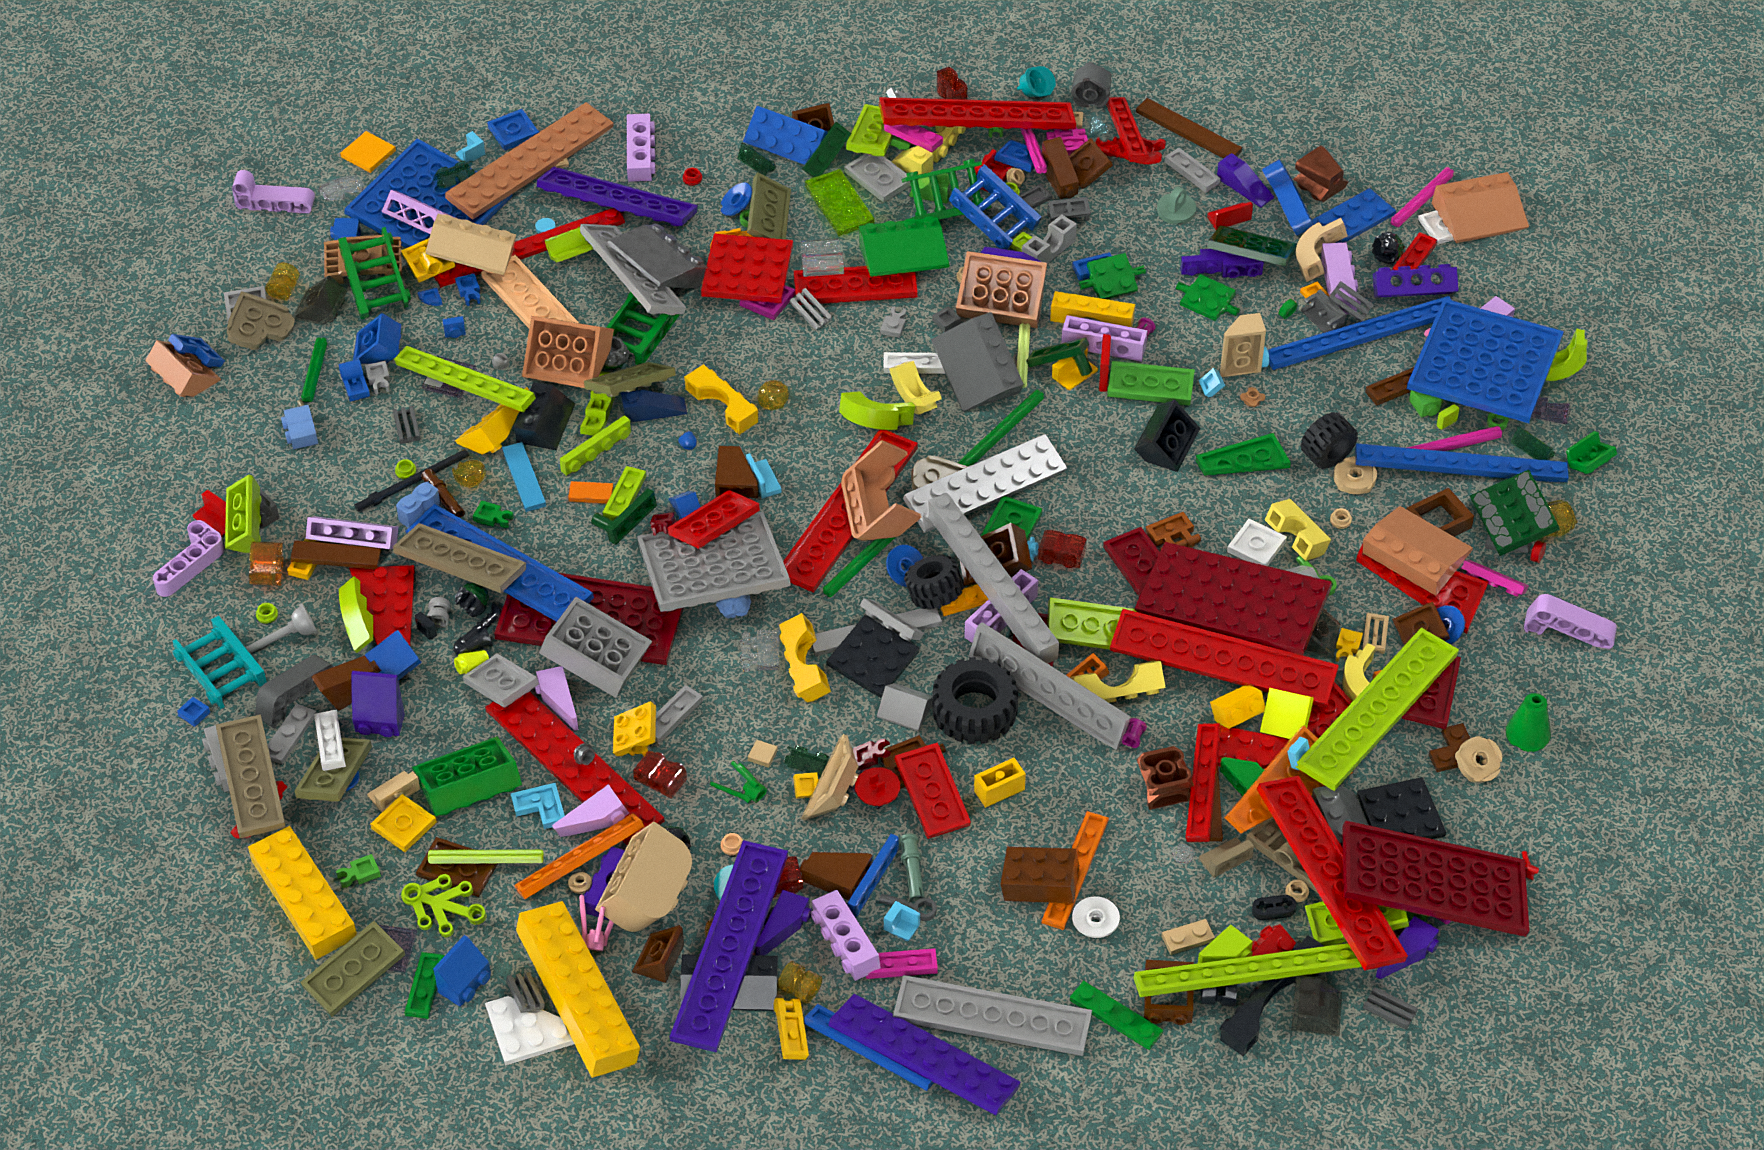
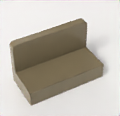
(1227, 856)

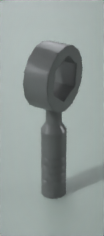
(890, 900)

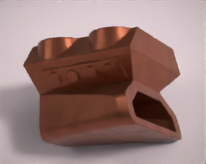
(1320, 174)
(1165, 777)

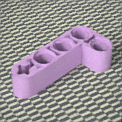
(273, 198)
(204, 549)
(1571, 620)

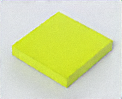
(1285, 713)

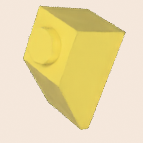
(915, 160)

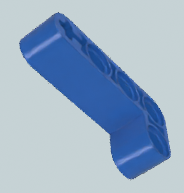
(1288, 197)

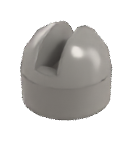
(500, 361)

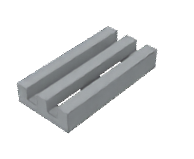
(800, 296)

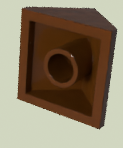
(817, 116)
(660, 954)

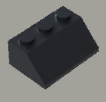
(545, 418)
(1167, 436)

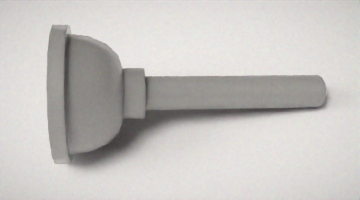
(300, 622)

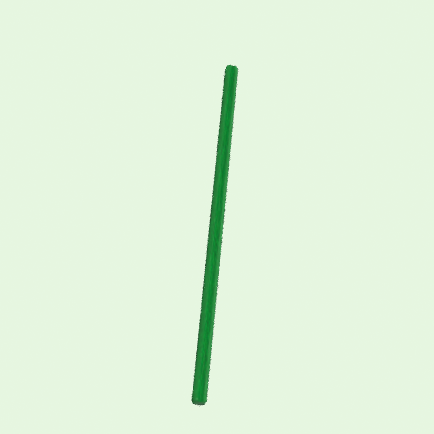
(969, 459)

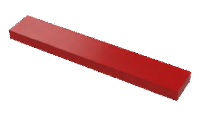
(1127, 129)
(1204, 782)

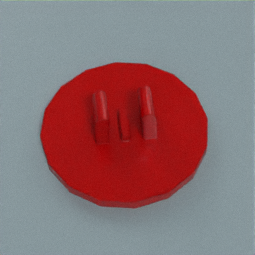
(877, 786)

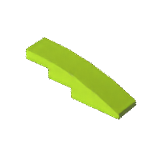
(596, 412)
(355, 614)

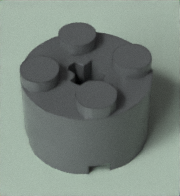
(1091, 85)

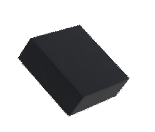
(425, 625)

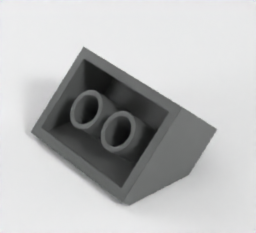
(1337, 807)

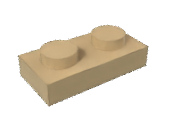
(1188, 936)

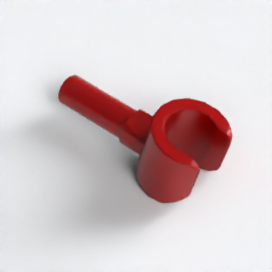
(1530, 870)

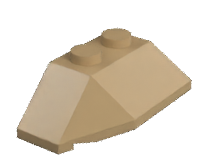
(834, 781)

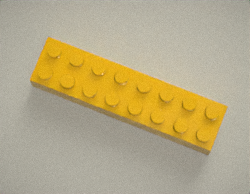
(577, 989)

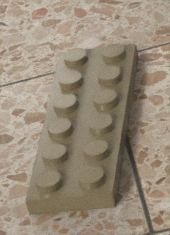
(459, 557)
(250, 776)

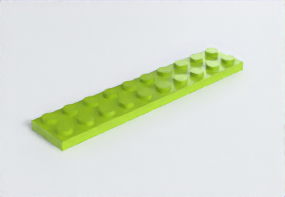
(1377, 709)

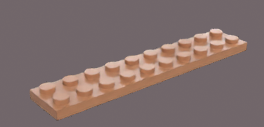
(528, 160)

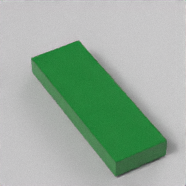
(423, 987)

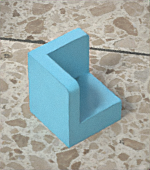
(474, 149)
(901, 921)

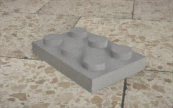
(877, 176)
(500, 680)

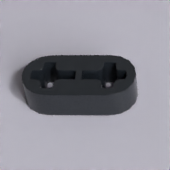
(1274, 907)

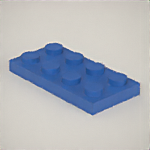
(783, 135)
(1358, 214)

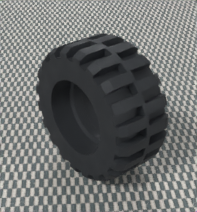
(975, 723)

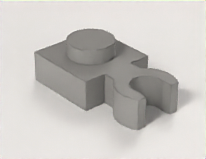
(894, 324)
(378, 376)

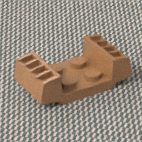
(335, 267)

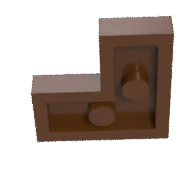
(1444, 757)

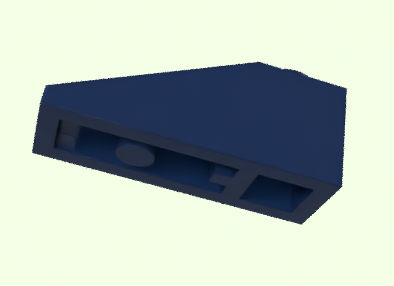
(650, 405)

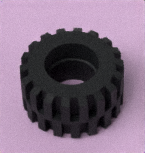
(1329, 440)
(934, 581)

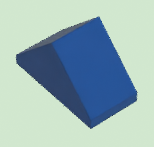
(685, 503)

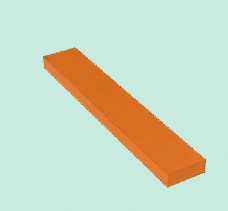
(1086, 846)
(579, 856)

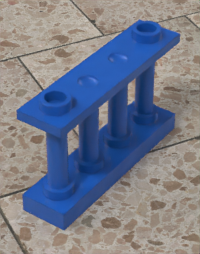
(1006, 196)

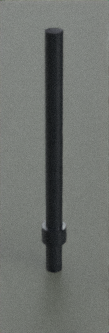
(376, 497)

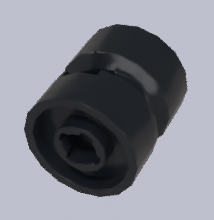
(1210, 996)

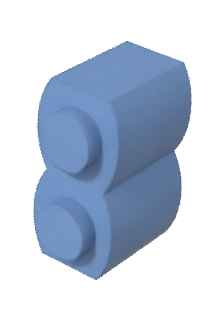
(300, 427)
(416, 504)

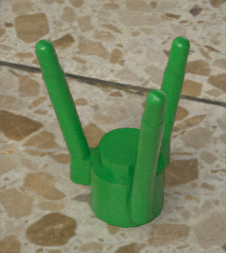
(753, 789)

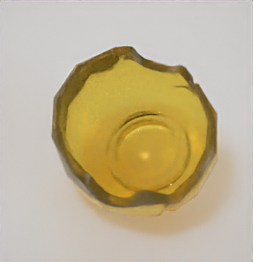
(773, 395)
(469, 473)

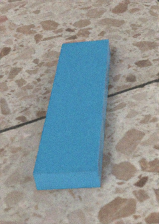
(523, 477)

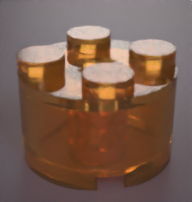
(266, 563)

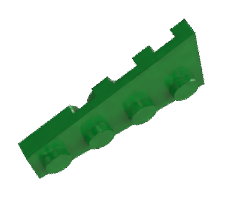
(1247, 456)

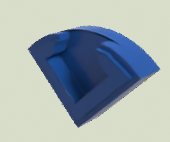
(430, 296)

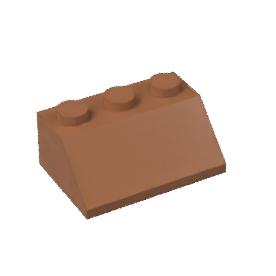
(180, 370)

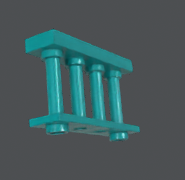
(230, 644)

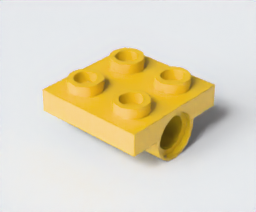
(424, 265)
(635, 730)

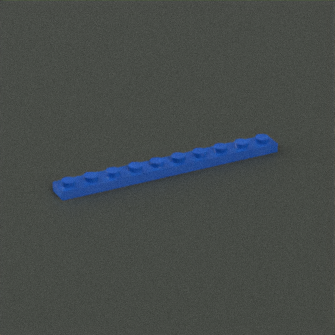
(1354, 334)
(1458, 463)

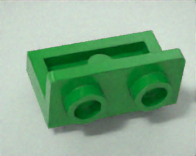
(1589, 453)

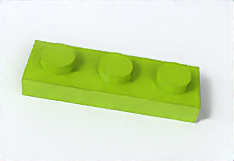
(624, 492)

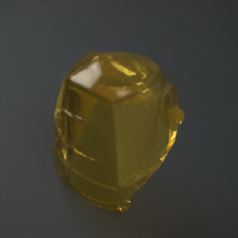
(1564, 516)

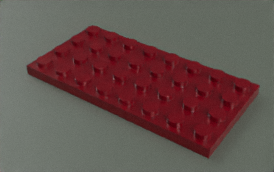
(1234, 597)
(625, 602)
(1435, 878)

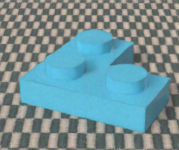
(541, 799)

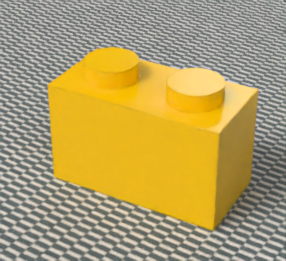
(1238, 706)
(999, 782)

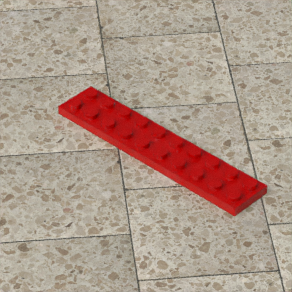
(977, 113)
(830, 530)
(1222, 656)
(554, 748)
(1322, 860)

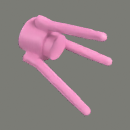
(595, 939)

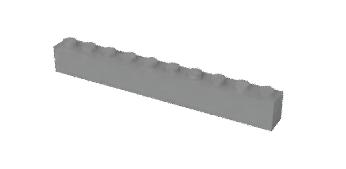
(992, 578)

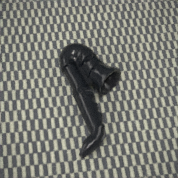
(478, 635)

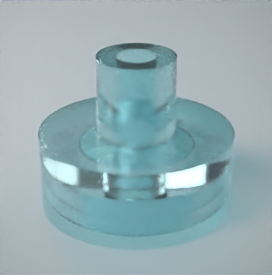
(1097, 126)

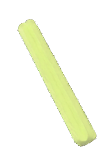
(1023, 352)

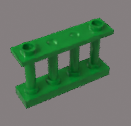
(940, 210)
(353, 268)
(651, 338)

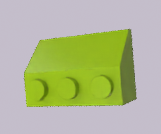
(242, 514)

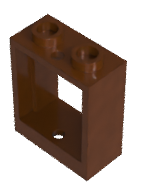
(1454, 507)
(1169, 1013)

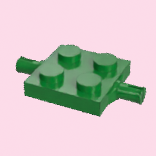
(1112, 276)
(1208, 297)

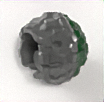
(618, 354)

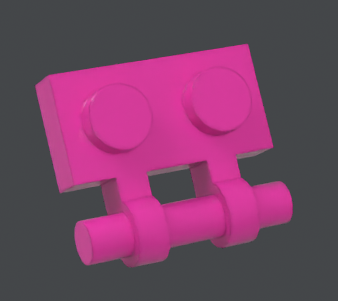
(1071, 138)

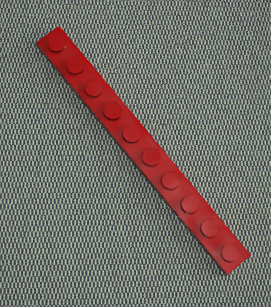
(534, 244)

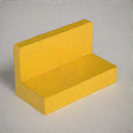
(1067, 373)

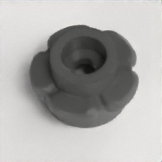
(584, 754)

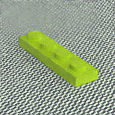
(595, 445)

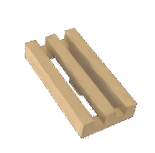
(1381, 648)

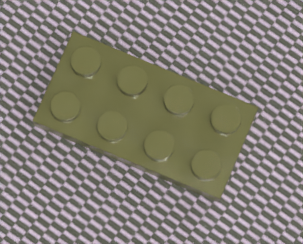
(768, 208)
(629, 378)
(332, 783)
(352, 968)

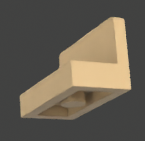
(389, 791)

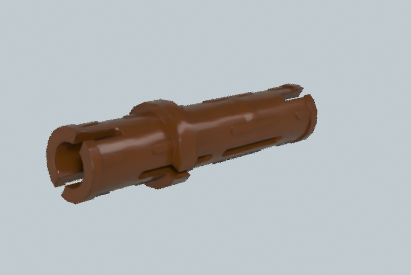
(444, 495)

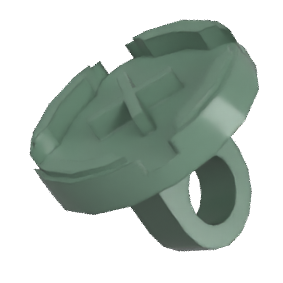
(1176, 207)

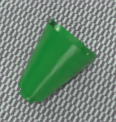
(1530, 724)

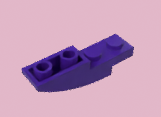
(1215, 261)

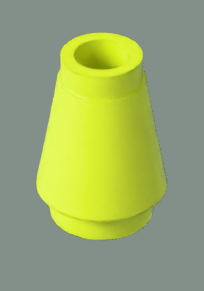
(468, 661)

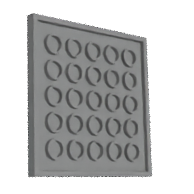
(728, 567)

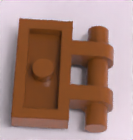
(1172, 528)

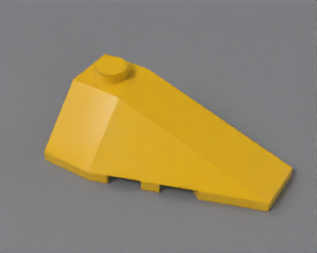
(490, 431)

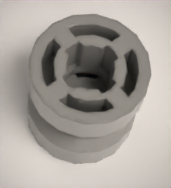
(438, 611)

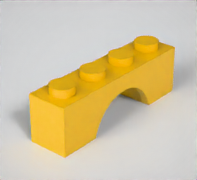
(1097, 308)
(705, 384)
(798, 637)

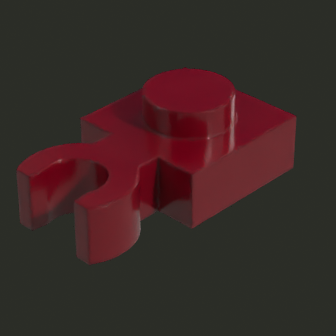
(661, 522)
(868, 753)

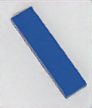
(873, 875)

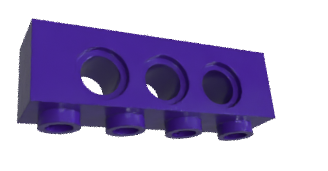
(1447, 285)

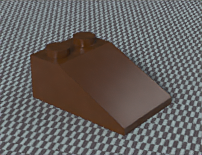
(1009, 548)

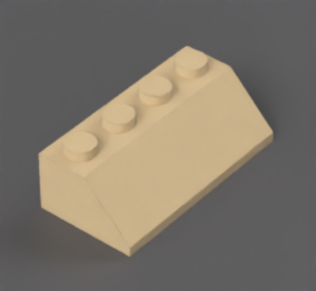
(471, 244)

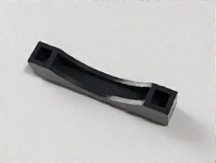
(1243, 1028)

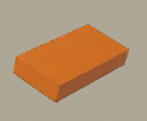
(590, 492)

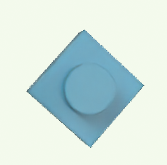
(1211, 382)
(1297, 750)

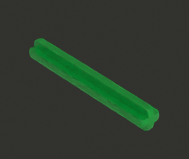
(314, 369)

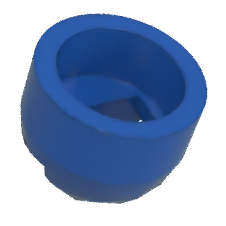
(688, 440)

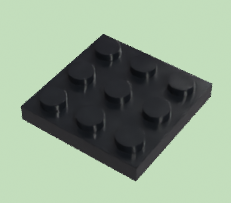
(872, 656)
(1402, 808)

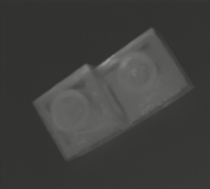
(336, 188)

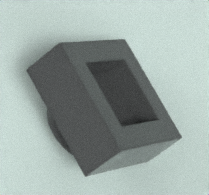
(946, 319)

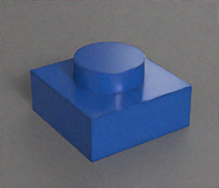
(454, 327)
(193, 711)

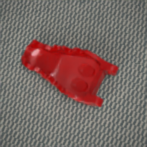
(1116, 149)

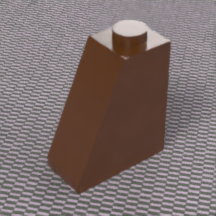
(1059, 168)
(734, 473)
(337, 682)
(836, 871)

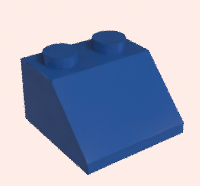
(378, 341)
(461, 972)

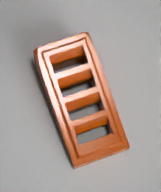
(1092, 660)

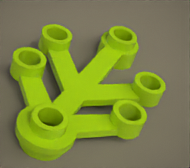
(441, 902)

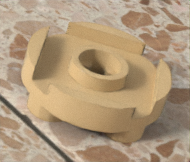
(1354, 485)
(1467, 759)

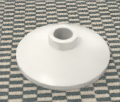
(1095, 908)

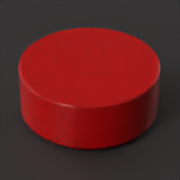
(1538, 551)

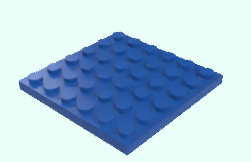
(413, 176)
(1485, 360)

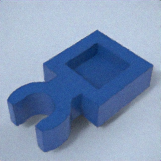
(468, 288)

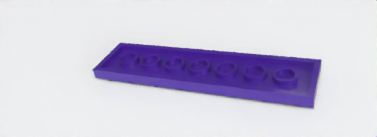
(617, 196)
(924, 1054)

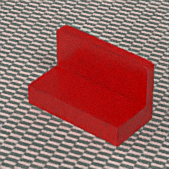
(1231, 215)
(212, 512)

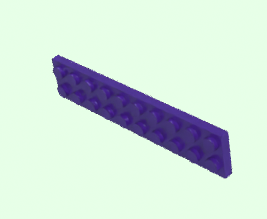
(729, 946)

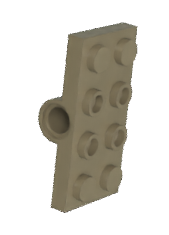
(1272, 843)

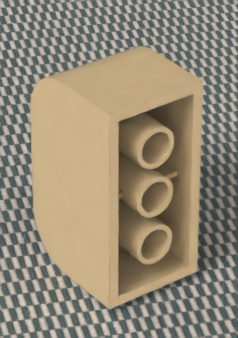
(646, 879)

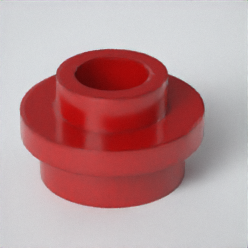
(692, 176)

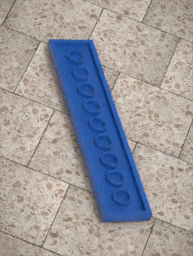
(536, 586)

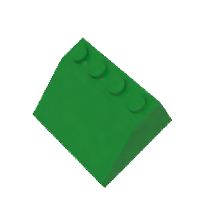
(903, 246)
(467, 776)

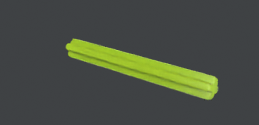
(485, 856)

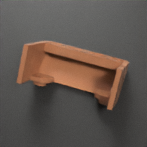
(867, 499)

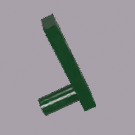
(826, 150)
(1062, 351)
(628, 518)

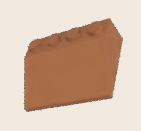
(1480, 207)
(1001, 286)
(565, 351)
(1415, 549)

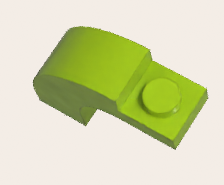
(1569, 359)
(873, 414)

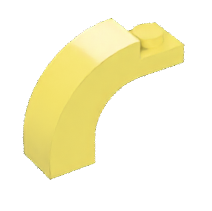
(912, 388)
(1353, 677)

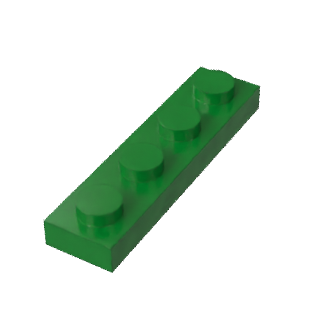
(1116, 1015)

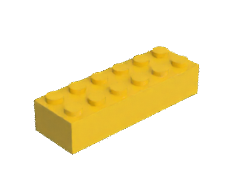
(302, 892)

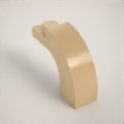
(1311, 243)

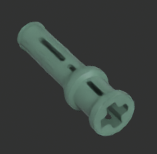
(911, 858)

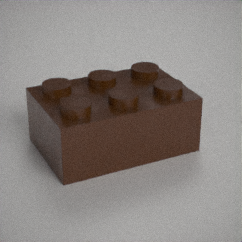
(1040, 874)

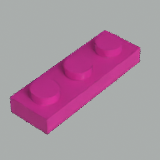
(916, 136)
(1495, 578)
(906, 963)

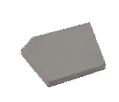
(904, 706)

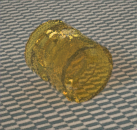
(282, 281)
(800, 982)

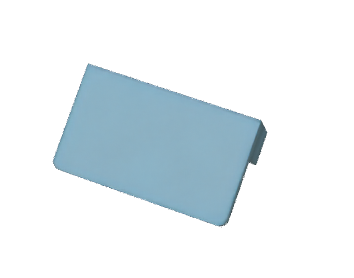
(765, 477)

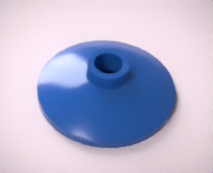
(736, 199)
(901, 555)
(1454, 620)

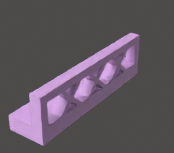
(412, 204)

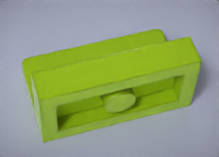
(567, 245)

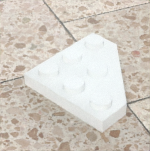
(525, 1033)

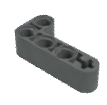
(286, 688)

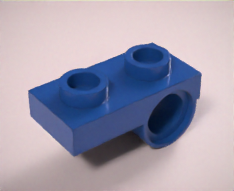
(354, 380)

